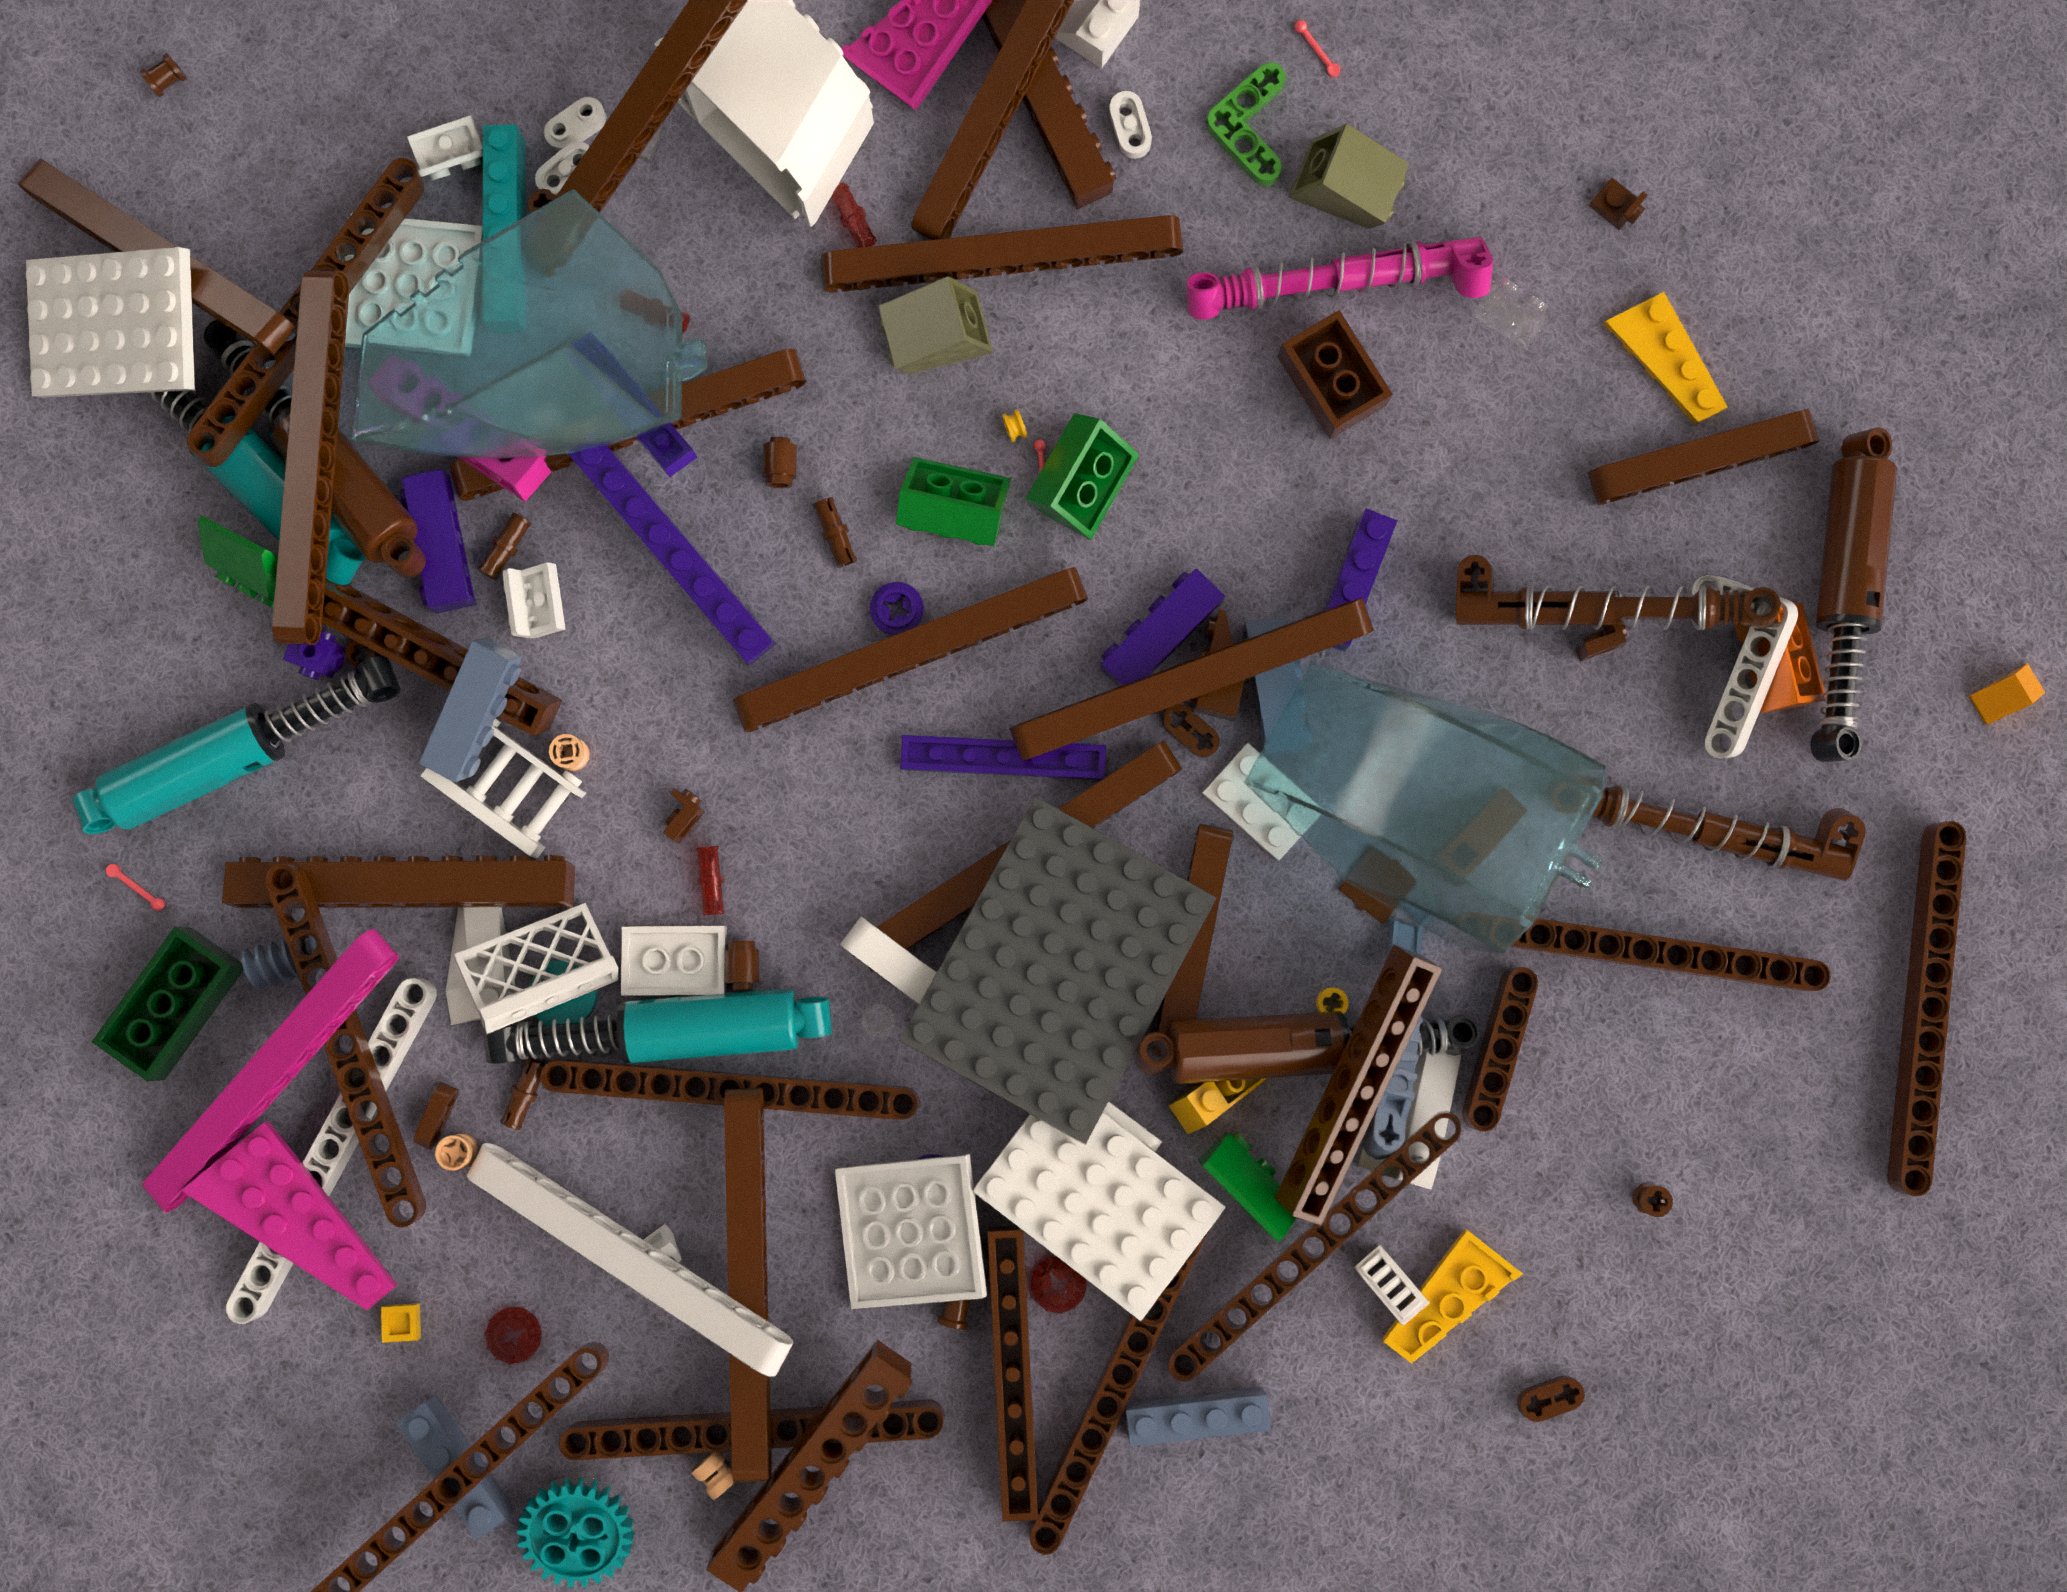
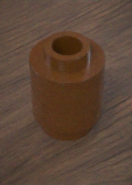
(779, 462)
(741, 965)

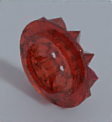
(1055, 1301)
(517, 1319)

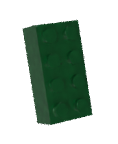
(168, 1004)

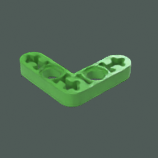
(1239, 116)

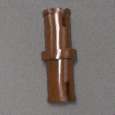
(835, 532)
(504, 546)
(523, 1094)

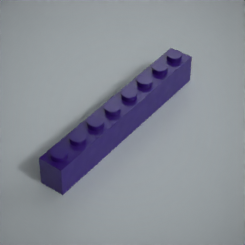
(675, 552)

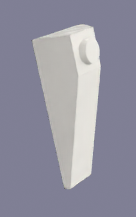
(471, 929)
(1432, 1094)

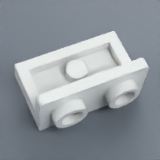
(446, 147)
(533, 601)

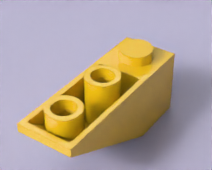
(1209, 1100)

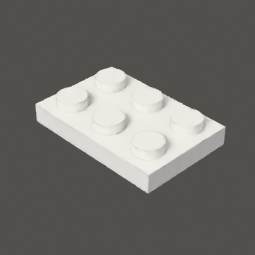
(1246, 809)
(673, 960)

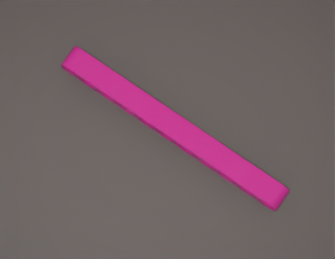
(272, 1067)

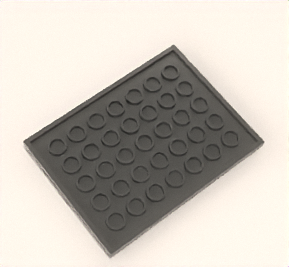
(1058, 970)

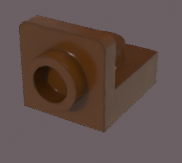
(1618, 204)
(1598, 643)
(683, 820)

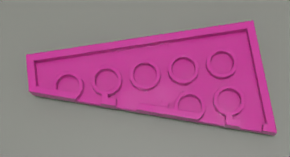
(914, 44)
(280, 1204)

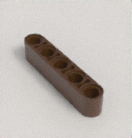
(1512, 1036)

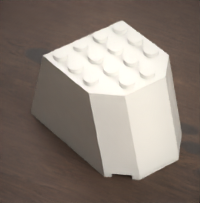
(782, 104)

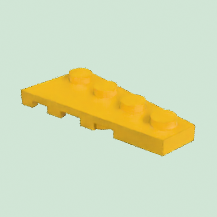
(1664, 348)
(1455, 1288)

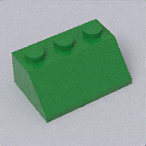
(1082, 475)
(952, 501)
(239, 561)
(1248, 1182)

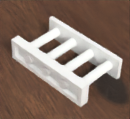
(500, 817)

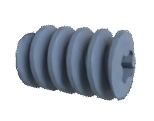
(274, 965)

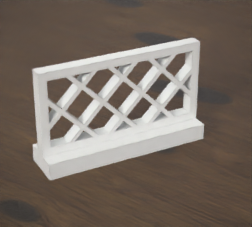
(543, 994)

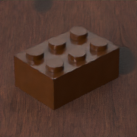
(1334, 374)

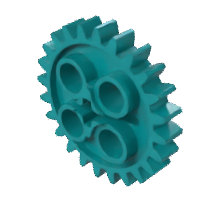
(575, 1532)

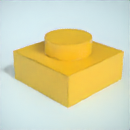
(401, 1322)

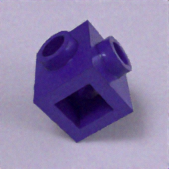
(317, 659)

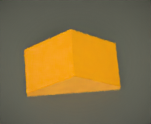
(2007, 694)

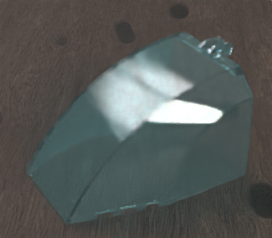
(529, 347)
(1430, 803)

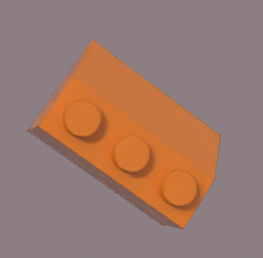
(1798, 673)

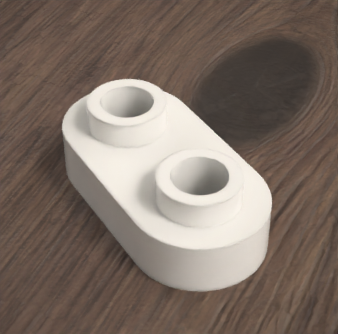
(577, 126)
(1130, 126)
(560, 166)

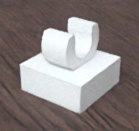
(665, 1242)

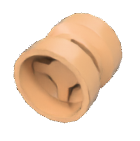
(574, 757)
(450, 1150)
(720, 1480)

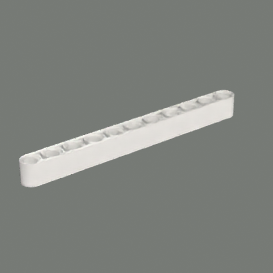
(914, 979)
(335, 1128)
(631, 1259)

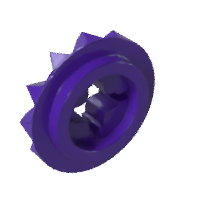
(892, 594)

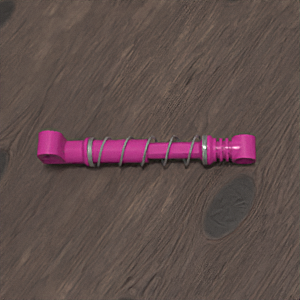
(1465, 261)

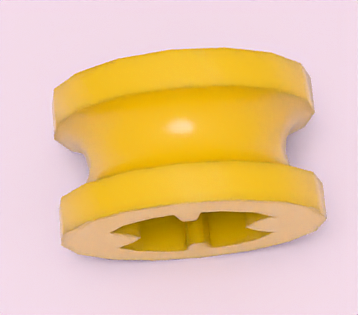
(1014, 425)
(1328, 993)

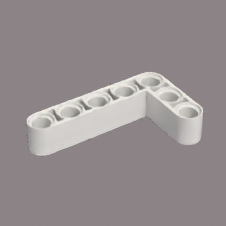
(1748, 659)

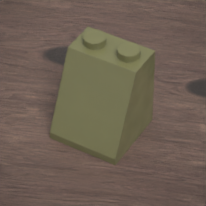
(1350, 177)
(934, 326)

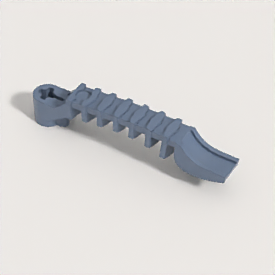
(1395, 1103)

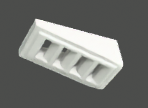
(1373, 1259)

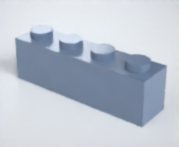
(1274, 687)
(471, 710)
(1197, 1416)
(438, 1444)

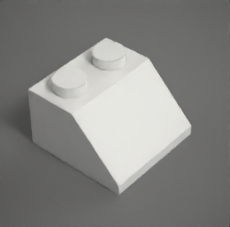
(1097, 27)

